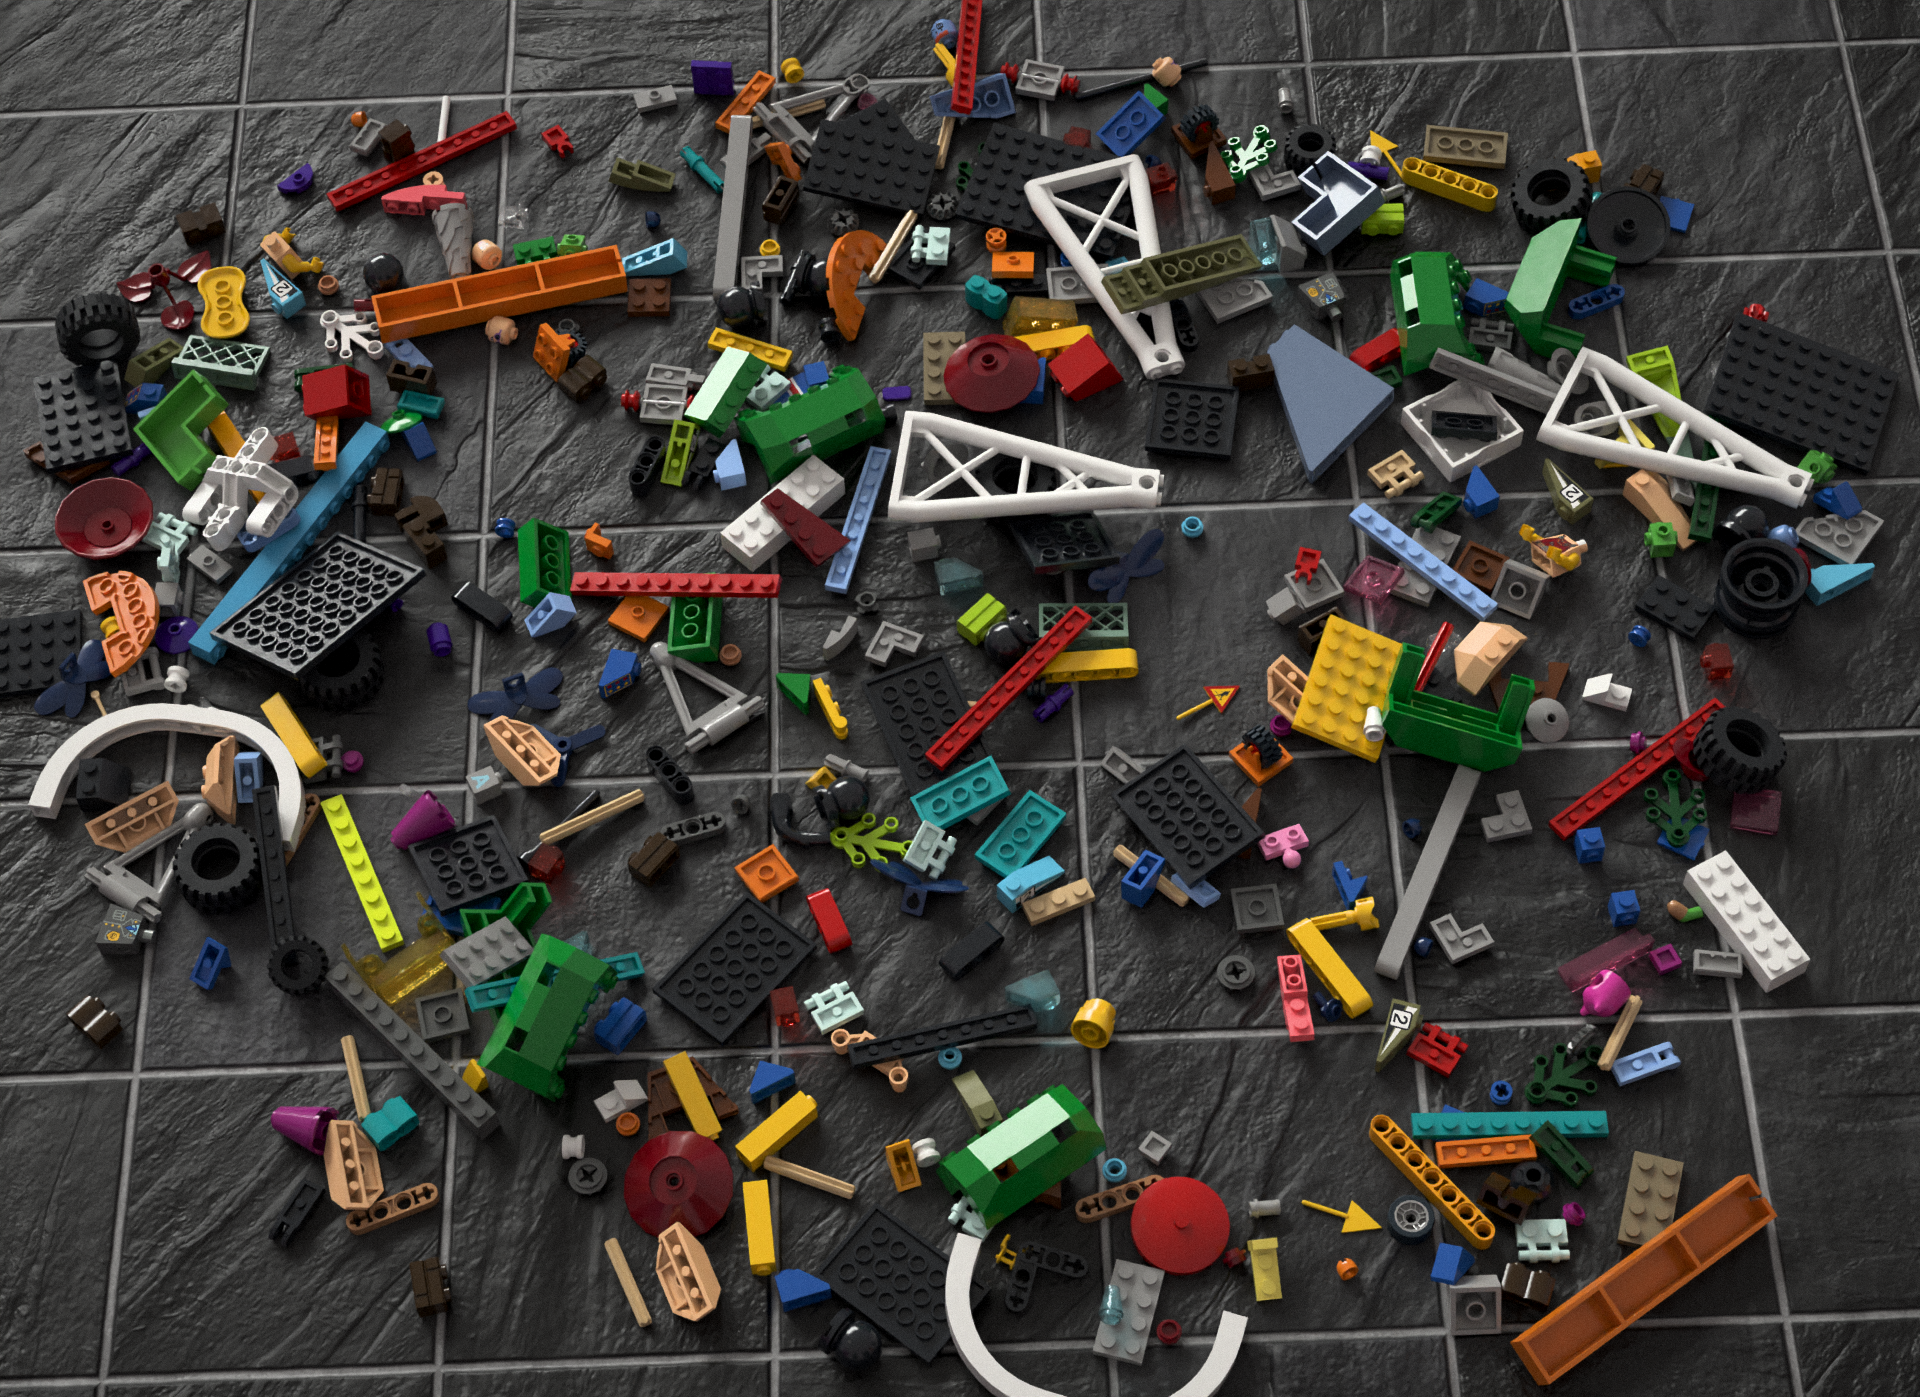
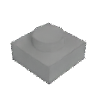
(1154, 1148)

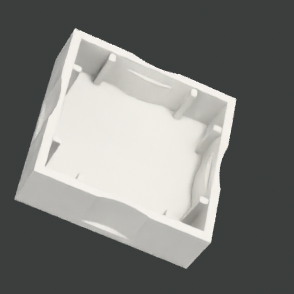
(1451, 454)

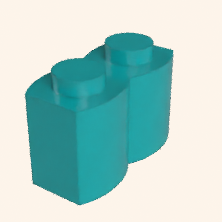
(986, 297)
(390, 1123)

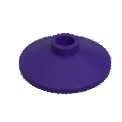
(175, 642)

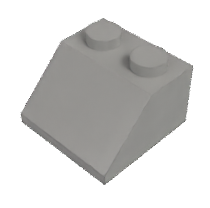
(1289, 252)
(1519, 588)
(1474, 1305)

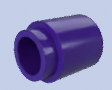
(439, 639)

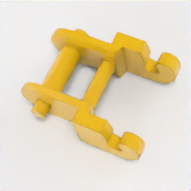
(1004, 1249)

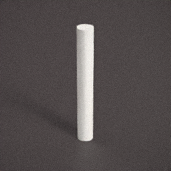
(444, 118)

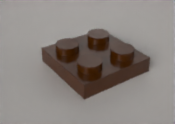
(649, 297)
(1480, 566)

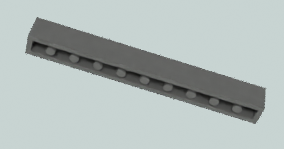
(412, 1050)

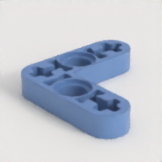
(253, 542)

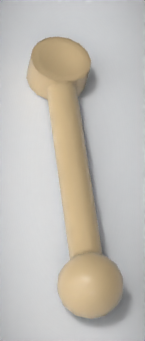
(95, 695)

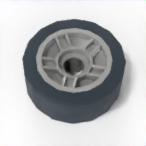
(1422, 1215)

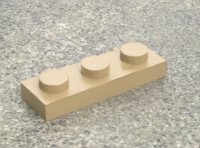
(1058, 901)

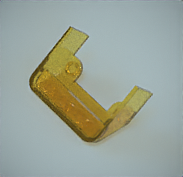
(410, 967)

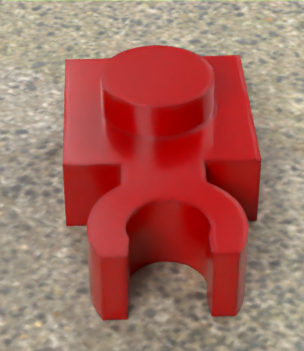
(557, 139)
(1307, 563)

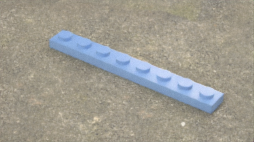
(858, 519)
(1423, 562)

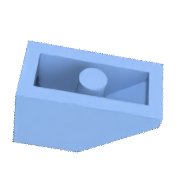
(730, 468)
(550, 614)
(248, 774)

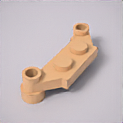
(894, 1070)

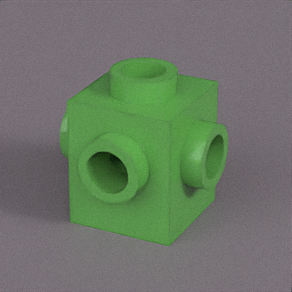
(571, 244)
(1819, 465)
(1661, 539)

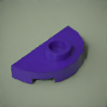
(297, 181)

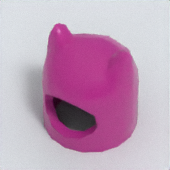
(1605, 995)

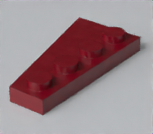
(805, 529)

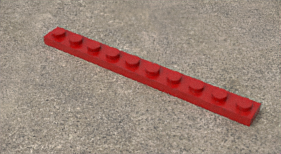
(966, 56)
(421, 161)
(676, 585)
(1008, 688)
(1629, 775)

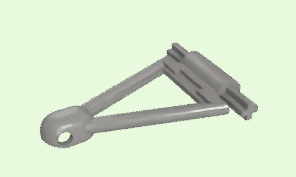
(788, 130)
(715, 723)
(130, 890)

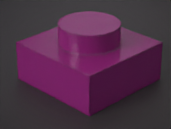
(1665, 959)

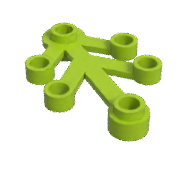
(869, 842)

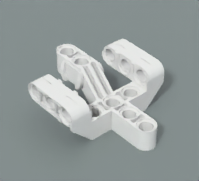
(229, 484)

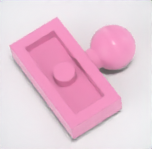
(1284, 843)

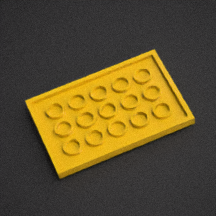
(1344, 681)

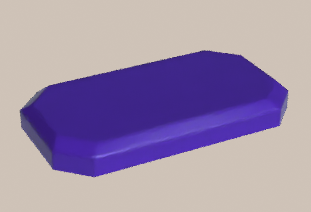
(896, 393)

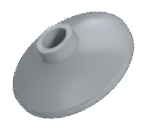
(1538, 723)

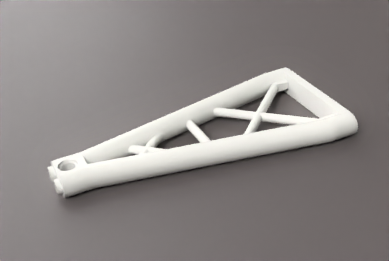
(1132, 173)
(1779, 480)
(1130, 492)

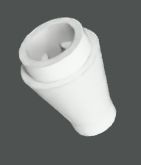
(1373, 726)

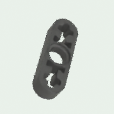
(675, 827)

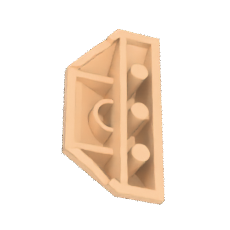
(1484, 654)
(1285, 687)
(523, 750)
(220, 779)
(135, 819)
(351, 1166)
(686, 1274)

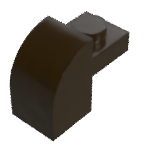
(427, 508)

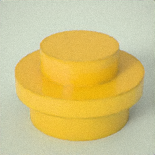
(769, 247)

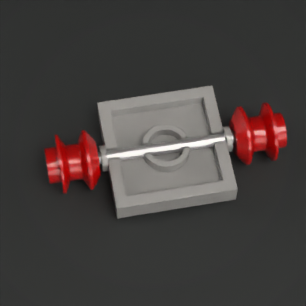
(1040, 79)
(660, 403)

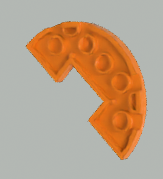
(844, 266)
(135, 611)

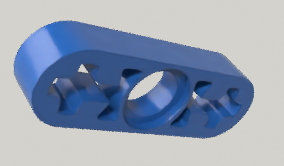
(1601, 294)

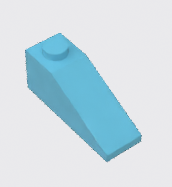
(656, 260)
(1833, 580)

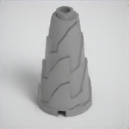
(454, 234)
(1506, 363)

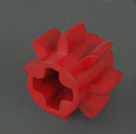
(1757, 311)

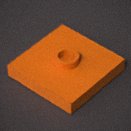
(1013, 265)
(638, 616)
(766, 873)

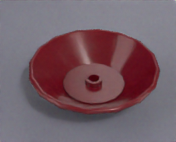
(995, 385)
(101, 504)
(702, 1188)

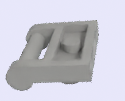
(135, 678)

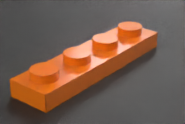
(747, 99)
(326, 443)
(1485, 1151)

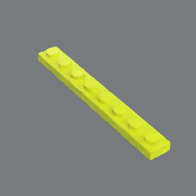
(362, 873)

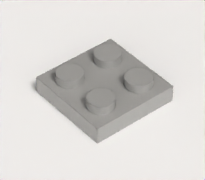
(1322, 590)

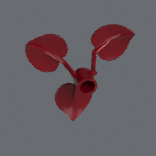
(139, 287)

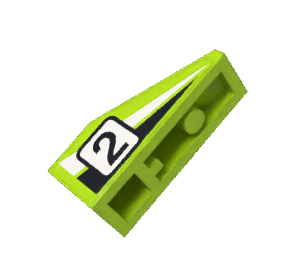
(680, 451)

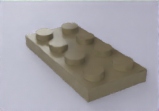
(1465, 146)
(936, 351)
(1649, 1198)

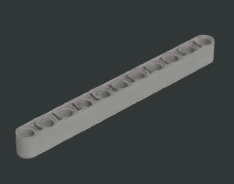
(733, 204)
(1427, 872)

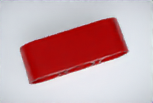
(1377, 351)
(829, 920)

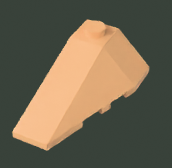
(1653, 499)

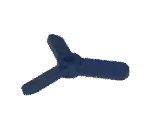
(572, 743)

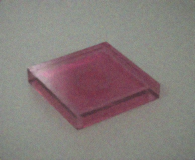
(1374, 579)
(1757, 811)

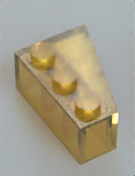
(1038, 315)

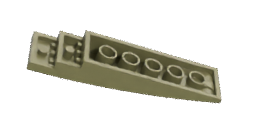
(1180, 273)

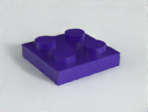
(712, 77)

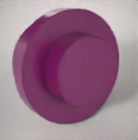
(1280, 726)
(1638, 742)
(352, 761)
(1573, 1213)

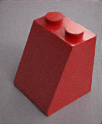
(1084, 369)
(336, 392)

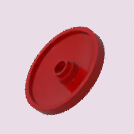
(1180, 1225)

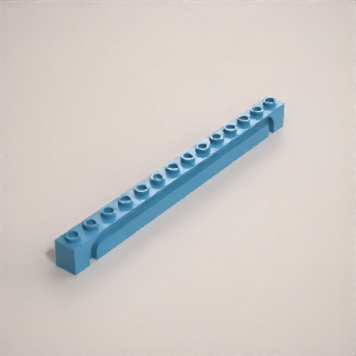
(286, 550)

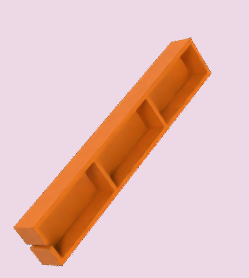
(499, 293)
(1643, 1280)

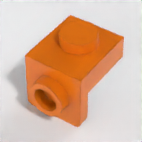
(596, 544)

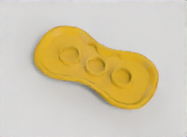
(224, 310)

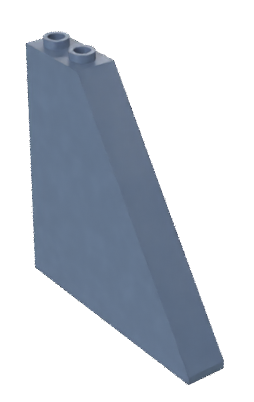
(1324, 397)

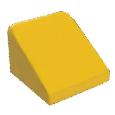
(821, 777)
(475, 1077)

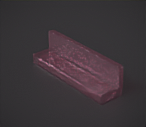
(1605, 957)

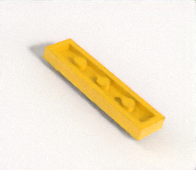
(772, 355)

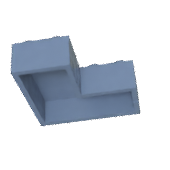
(1341, 203)

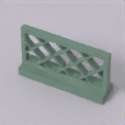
(219, 372)
(1090, 639)

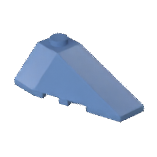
(990, 99)

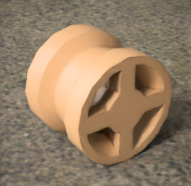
(433, 178)

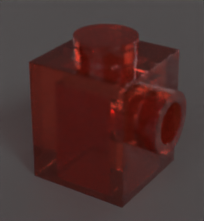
(1078, 137)
(1161, 179)
(286, 449)
(1717, 661)
(547, 863)
(784, 1006)

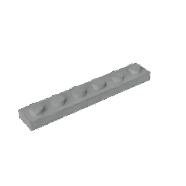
(1492, 380)

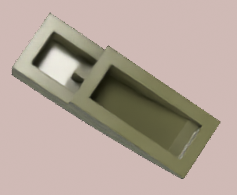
(641, 176)

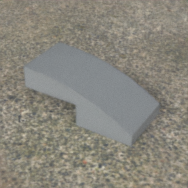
(838, 641)

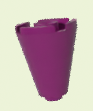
(422, 821)
(304, 1125)

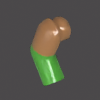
(1682, 913)

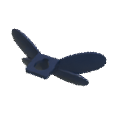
(1135, 564)
(72, 689)
(530, 694)
(915, 885)

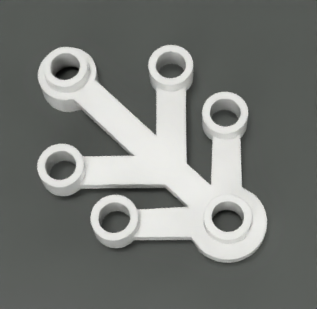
(331, 320)

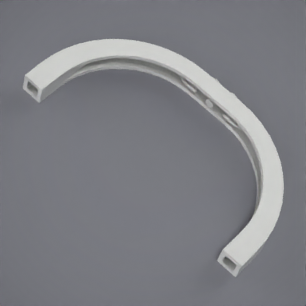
(172, 717)
(1004, 1384)

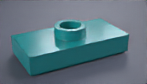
(421, 403)

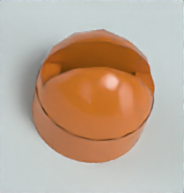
(359, 119)
(1347, 1269)

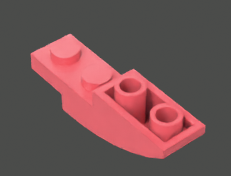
(419, 198)
(1294, 998)

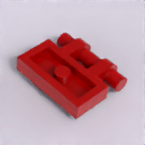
(1435, 1055)

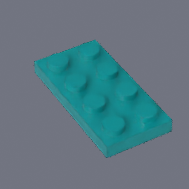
(961, 794)
(1020, 835)

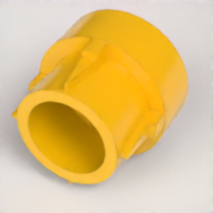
(1094, 1023)

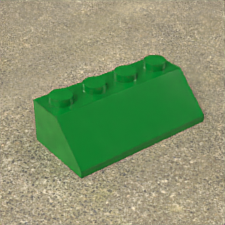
(725, 390)
(543, 561)
(695, 628)

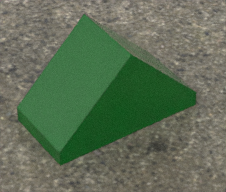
(1156, 98)
(796, 688)

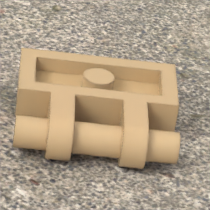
(1393, 468)

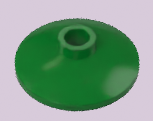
(401, 421)

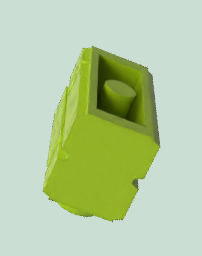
(1385, 220)
(980, 618)

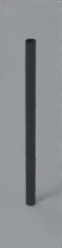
(1134, 81)

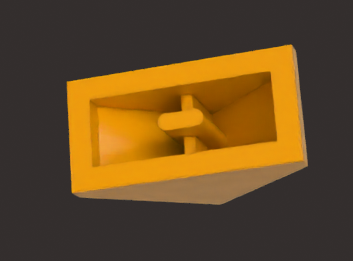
(903, 1165)

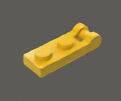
(830, 709)

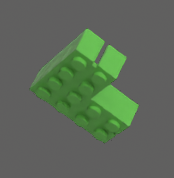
(175, 425)

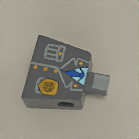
(1322, 297)
(123, 932)

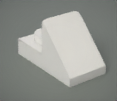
(1602, 692)
(622, 1099)

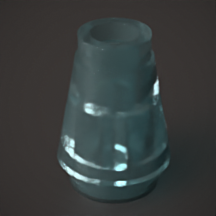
(1111, 1306)

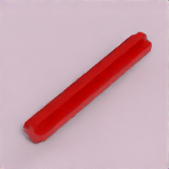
(1433, 655)

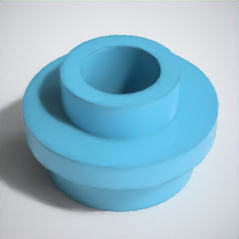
(1192, 522)
(950, 1064)
(1114, 1163)

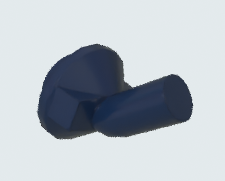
(1330, 1010)

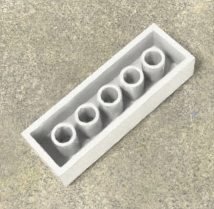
(758, 536)
(1746, 921)

